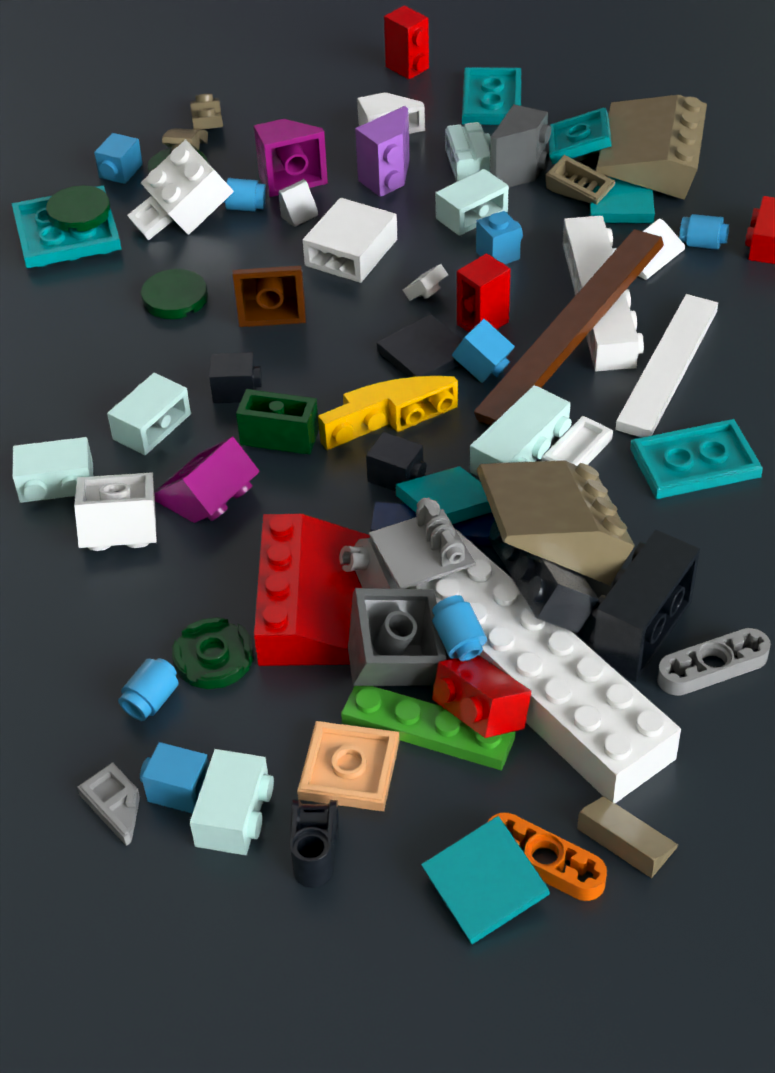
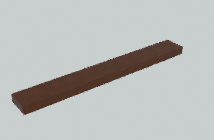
(572, 324)

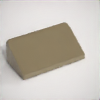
(625, 835)

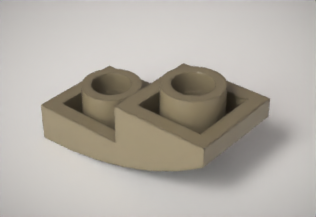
(206, 112)
(176, 136)

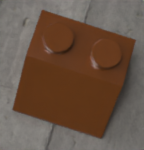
(269, 296)

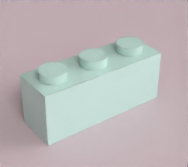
(523, 430)

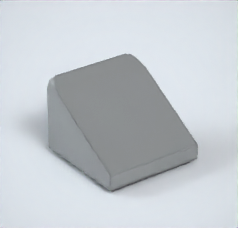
(297, 203)

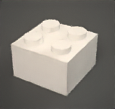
(187, 187)

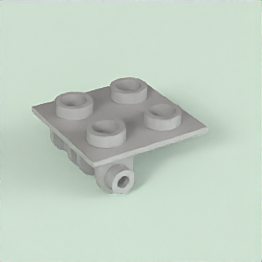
(422, 546)

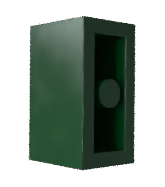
(277, 421)

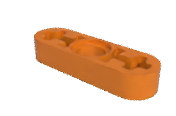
(552, 873)

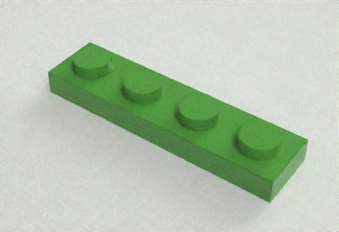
(424, 725)

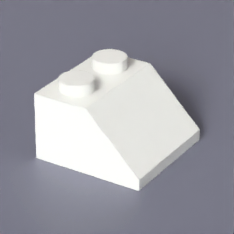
(115, 511)

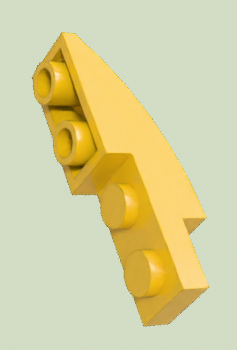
(391, 402)

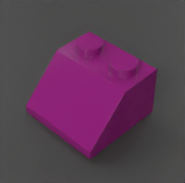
(289, 154)
(208, 482)

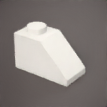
(377, 105)

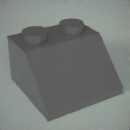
(520, 146)
(394, 638)

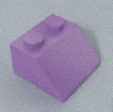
(384, 152)

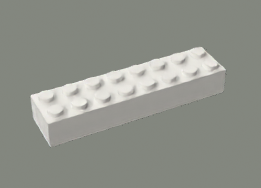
(576, 696)

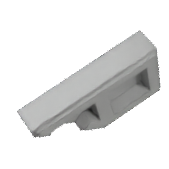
(113, 800)

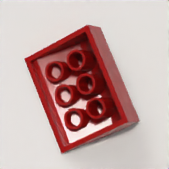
(303, 592)

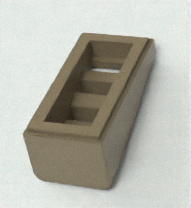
(568, 167)

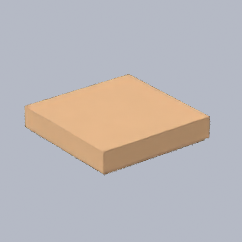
(349, 766)

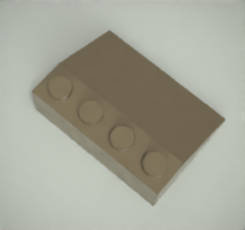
(655, 143)
(558, 515)

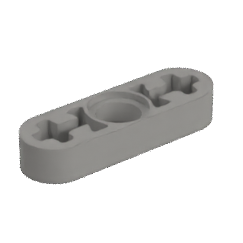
(702, 675)

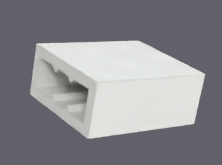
(350, 240)

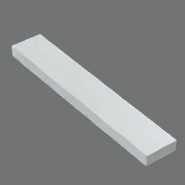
(666, 367)

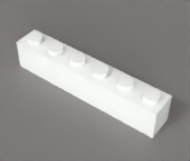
(614, 338)

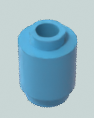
(247, 195)
(704, 231)
(458, 628)
(148, 688)

